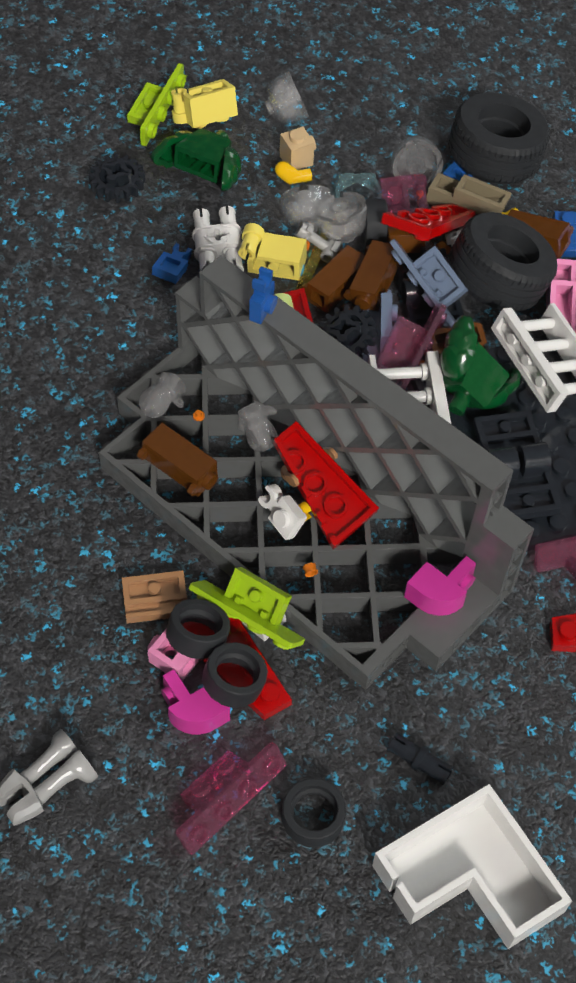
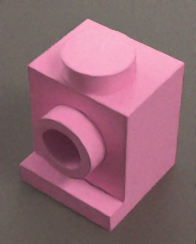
(158, 653)

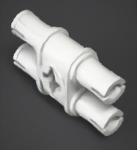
(217, 239)

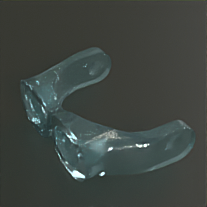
(370, 182)

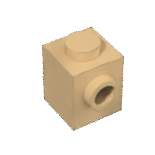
(297, 148)

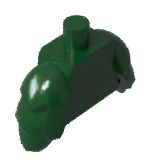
(201, 154)
(472, 372)

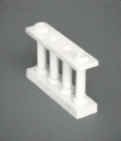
(528, 353)
(429, 371)

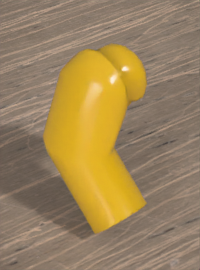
(292, 175)

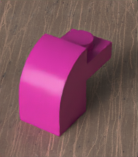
(440, 593)
(194, 712)

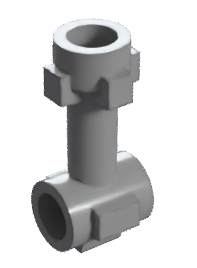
(328, 247)

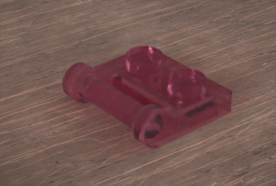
(396, 192)

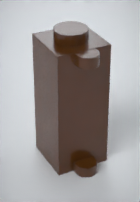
(553, 230)
(373, 276)
(331, 282)
(179, 460)

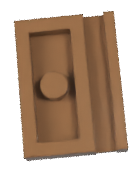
(152, 595)

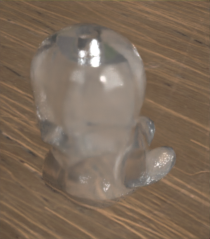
(159, 396)
(257, 427)

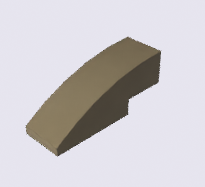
(467, 193)

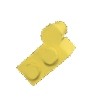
(204, 104)
(273, 251)

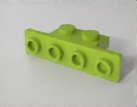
(153, 104)
(254, 603)

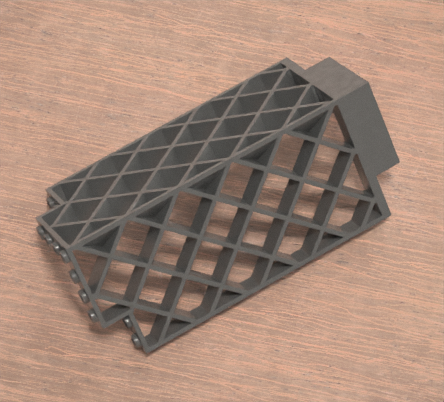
(392, 442)

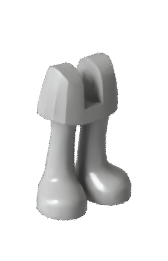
(21, 783)

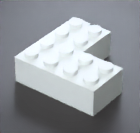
(479, 850)

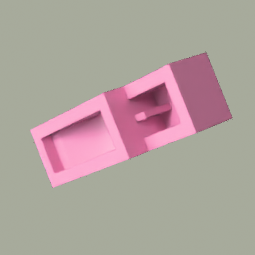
(563, 290)

